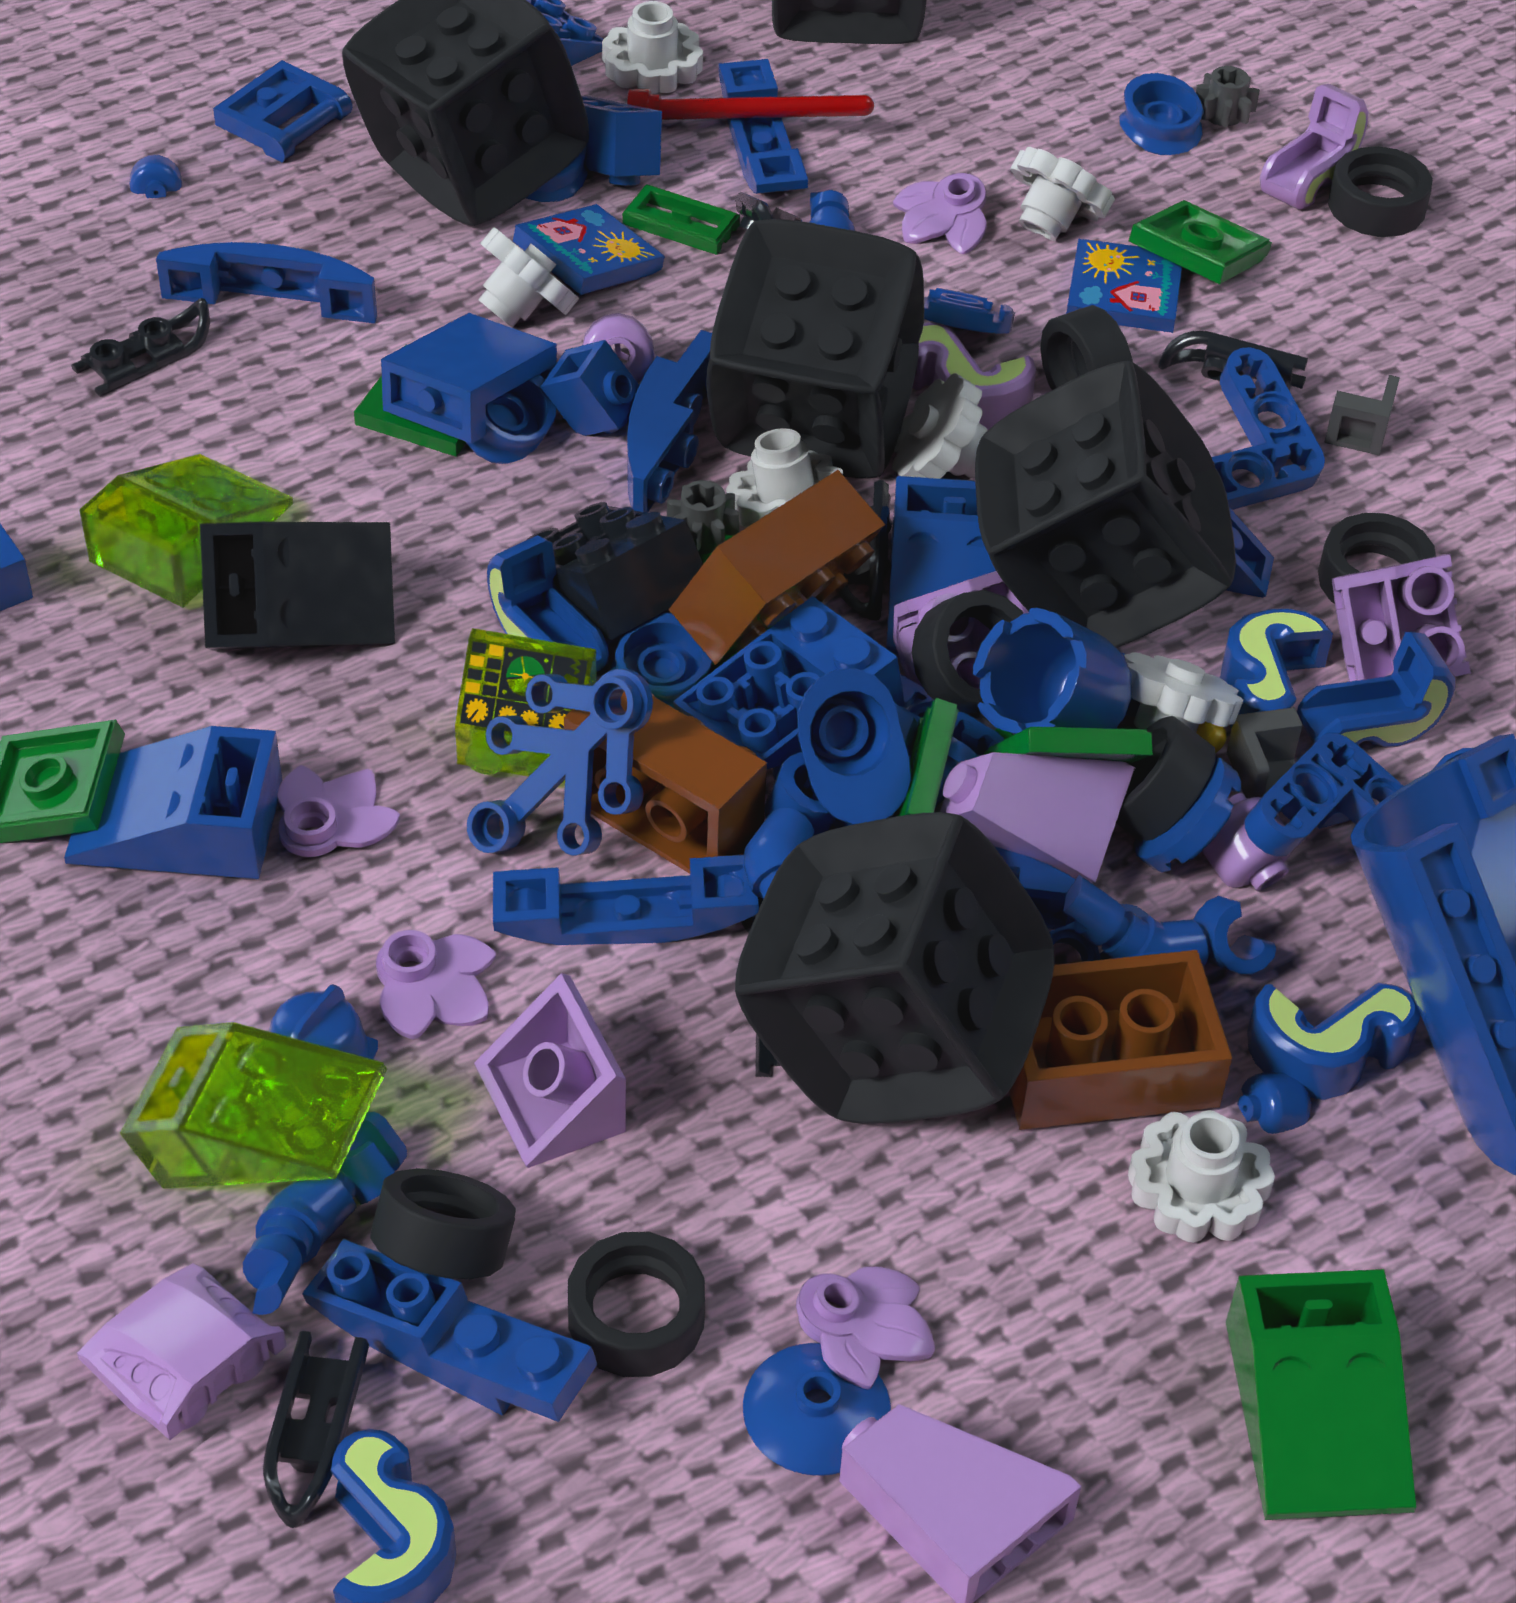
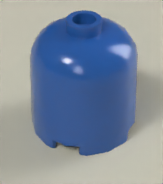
(1050, 675)

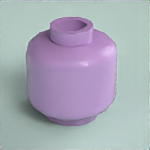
(630, 332)
(1237, 857)

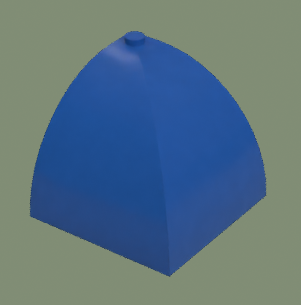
(1447, 895)

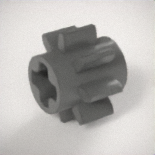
(1227, 96)
(707, 513)

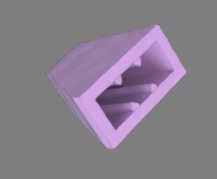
(1042, 805)
(954, 1498)

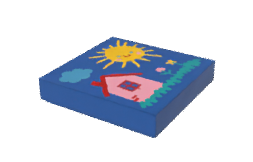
(590, 248)
(1127, 283)

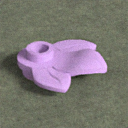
(944, 209)
(338, 808)
(438, 987)
(871, 1324)

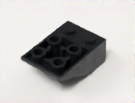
(622, 564)
(296, 584)

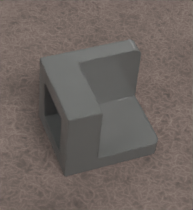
(1360, 420)
(1263, 748)

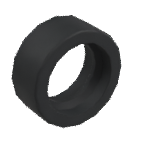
(1378, 214)
(1080, 344)
(1370, 534)
(931, 650)
(1167, 781)
(443, 1223)
(637, 1352)

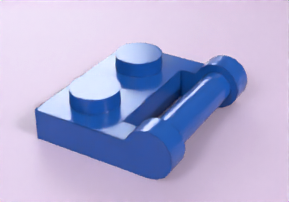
(273, 99)

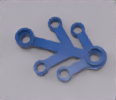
(569, 760)

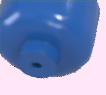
(153, 174)
(1275, 1102)

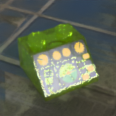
(495, 686)

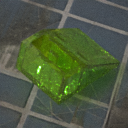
(151, 518)
(249, 1108)

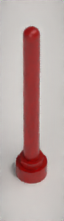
(752, 106)

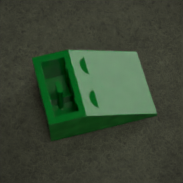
(1323, 1393)

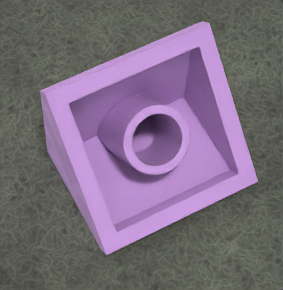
(555, 1077)

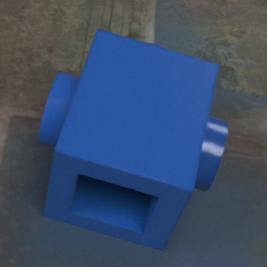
(591, 389)

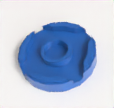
(967, 312)
(1197, 826)

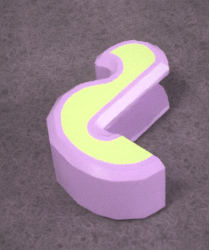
(1309, 160)
(1003, 387)

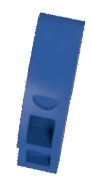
(663, 422)
(446, 1337)

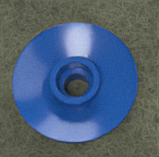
(791, 1427)

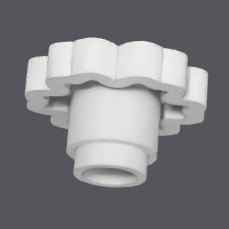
(652, 50)
(1057, 192)
(521, 281)
(941, 431)
(776, 473)
(1180, 690)
(1201, 1176)

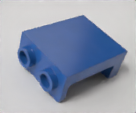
(460, 369)

